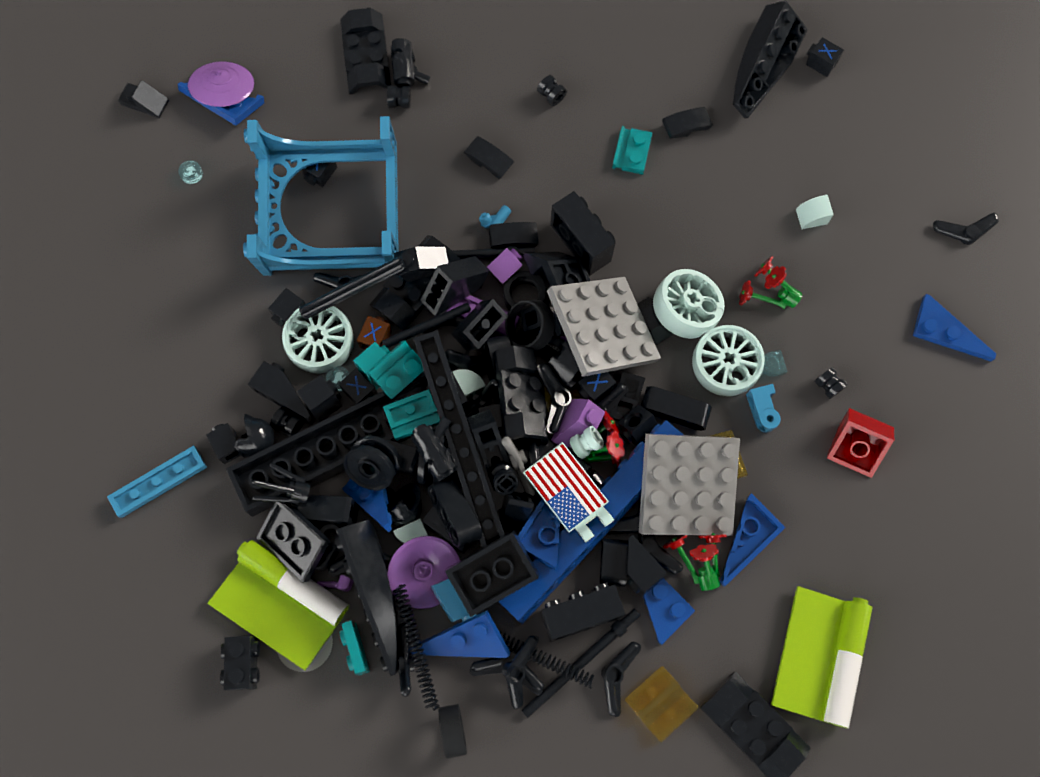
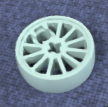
(676, 302)
(297, 322)
(734, 386)

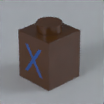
(373, 331)

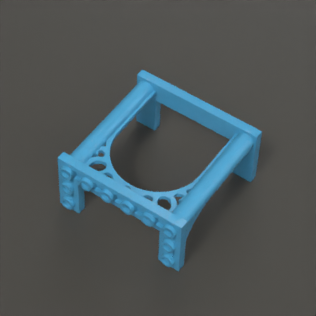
(277, 151)

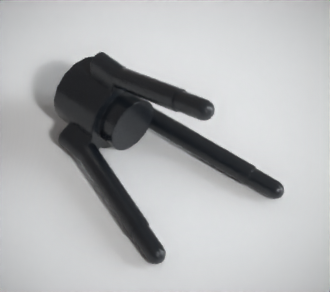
(296, 491)

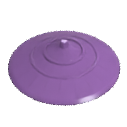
(221, 84)
(419, 566)

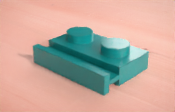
(632, 150)
(397, 369)
(410, 413)
(357, 658)

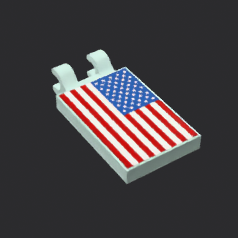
(568, 491)

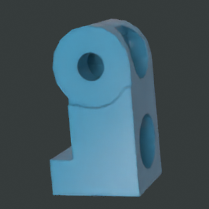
(762, 408)

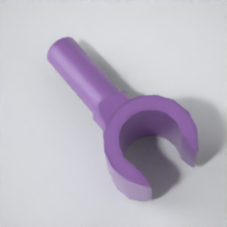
(344, 583)

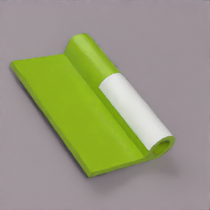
(277, 606)
(822, 657)

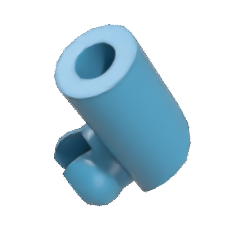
(487, 219)

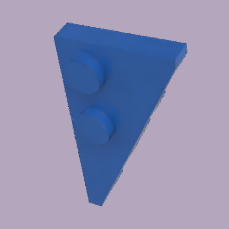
(233, 113)
(941, 327)
(372, 502)
(753, 534)
(541, 535)
(666, 609)
(468, 639)

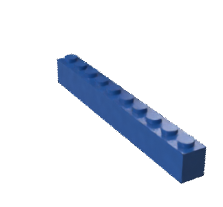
(622, 493)

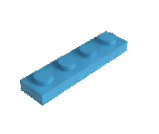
(157, 482)

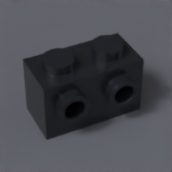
(240, 663)

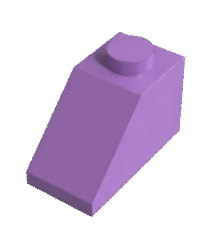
(578, 416)

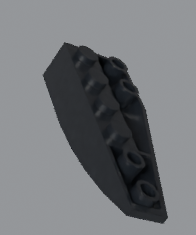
(767, 55)
(370, 574)

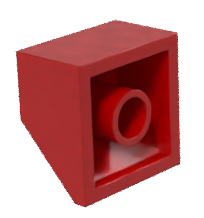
(861, 442)

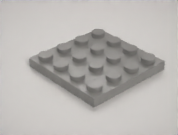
(603, 325)
(688, 485)

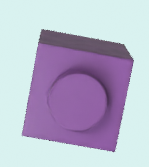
(505, 264)

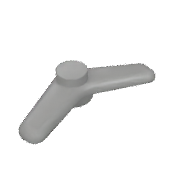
(518, 460)

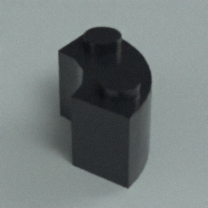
(565, 367)

